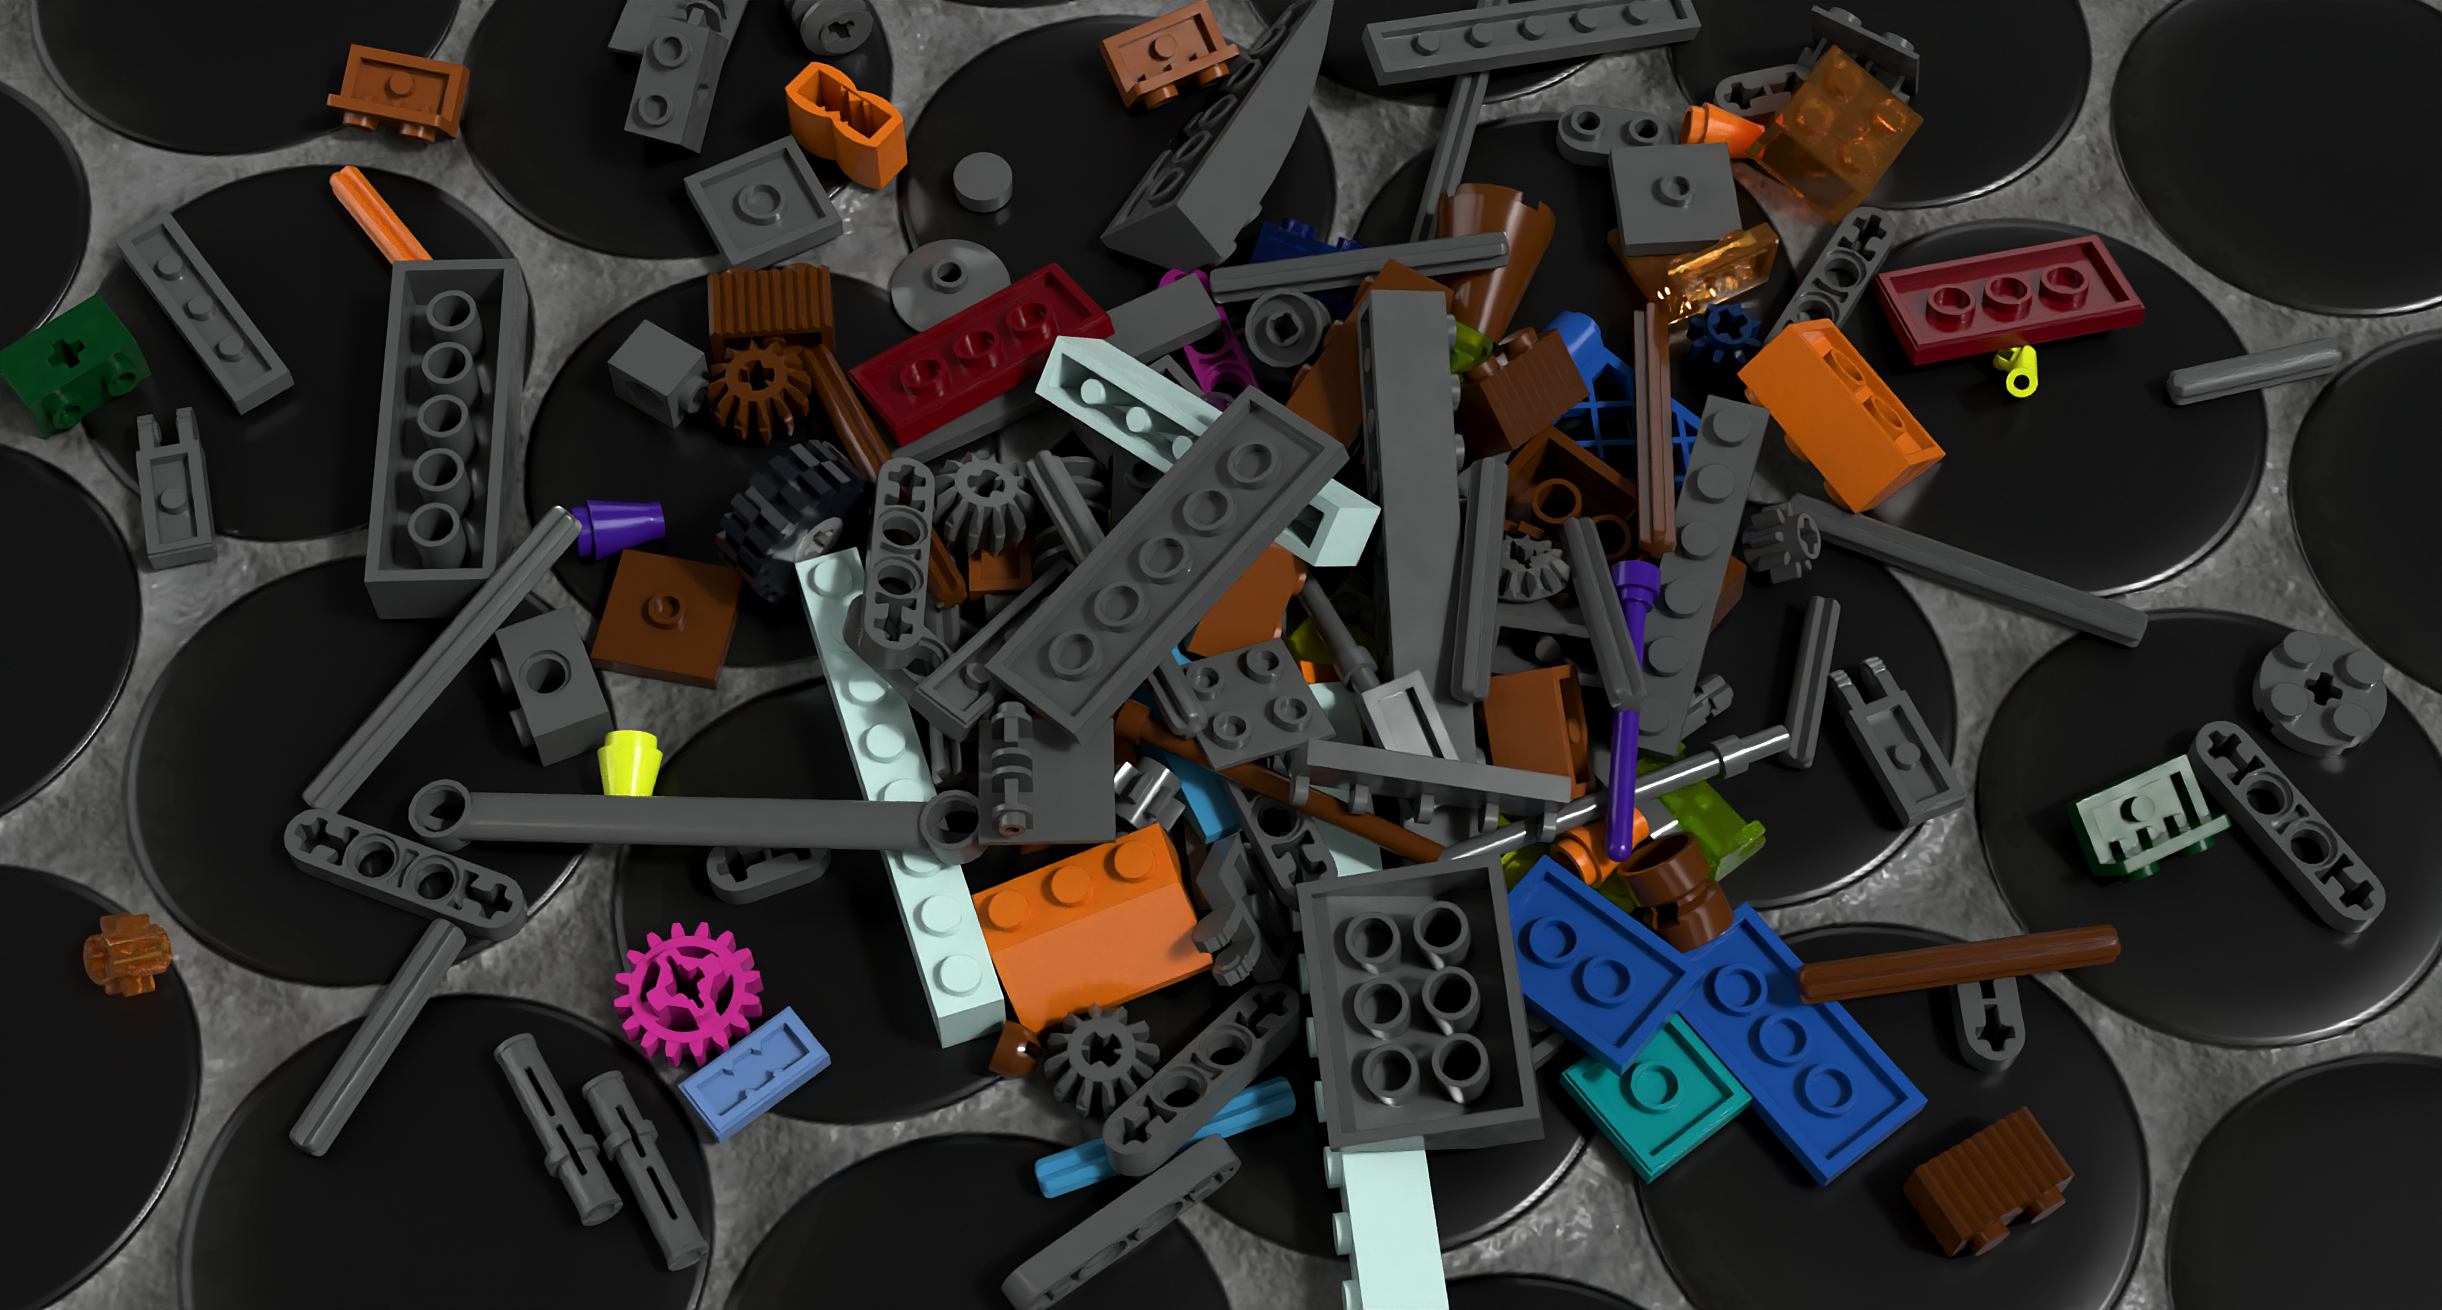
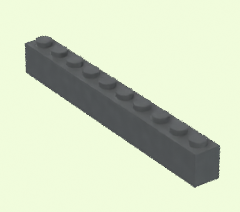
(1417, 536)

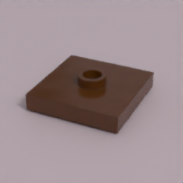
(669, 619)

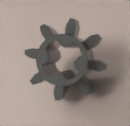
(1781, 542)
(1146, 795)

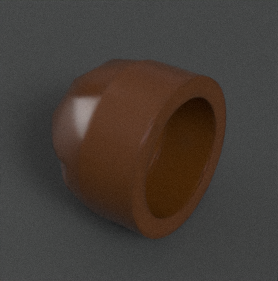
(1015, 1051)

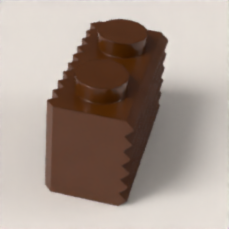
(771, 306)
(1518, 392)
(1988, 1183)

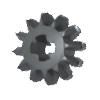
(982, 504)
(1105, 1040)

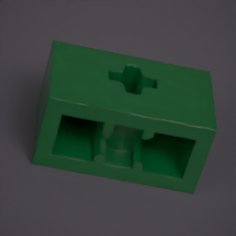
(72, 366)

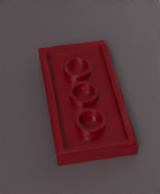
(2007, 299)
(976, 354)

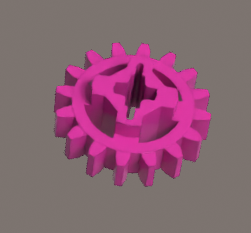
(707, 971)

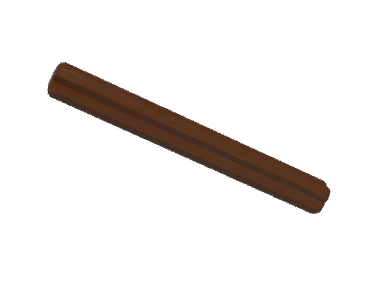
(1957, 963)

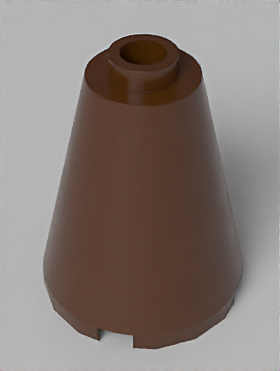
(1490, 297)

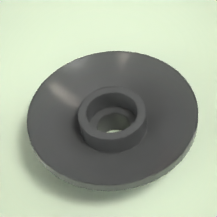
(923, 296)

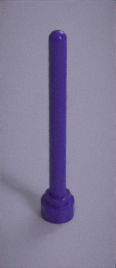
(1637, 591)

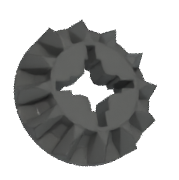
(1531, 570)

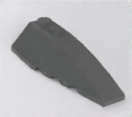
(1212, 186)

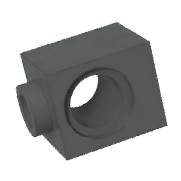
(660, 374)

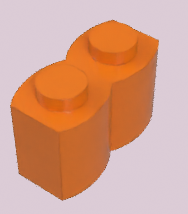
(846, 125)

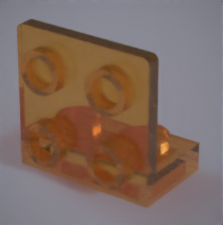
(1691, 280)

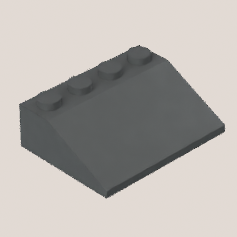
(1419, 1008)

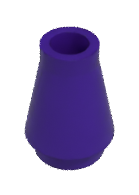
(616, 526)

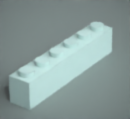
(1164, 420)

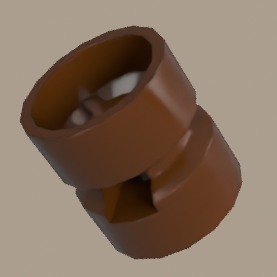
(1672, 886)

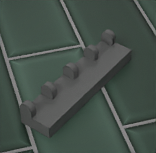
(1429, 782)

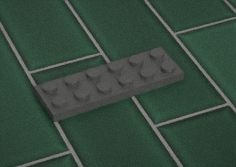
(1166, 564)

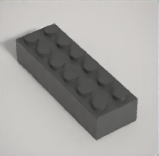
(446, 435)

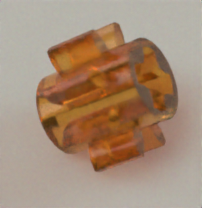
(127, 954)

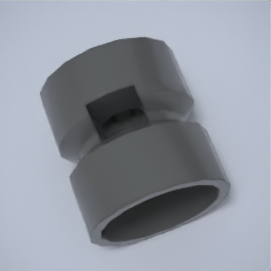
(1288, 328)

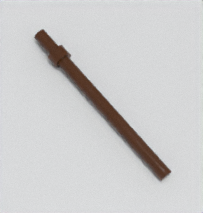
(1136, 724)

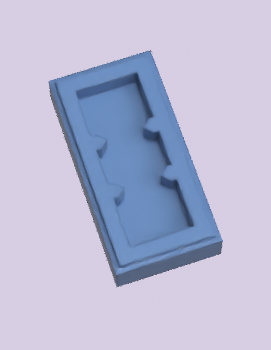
(754, 1075)

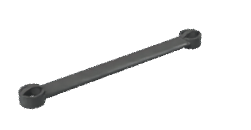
(696, 821)

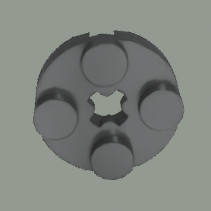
(2337, 665)

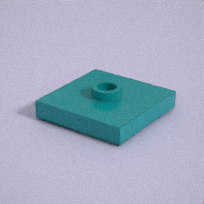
(1662, 1102)

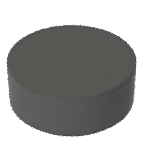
(983, 182)

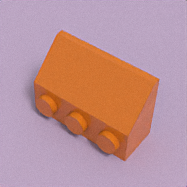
(1839, 414)
(1092, 929)

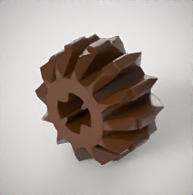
(759, 391)

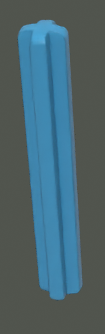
(1089, 1163)

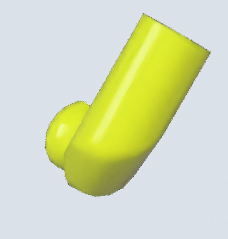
(2022, 370)

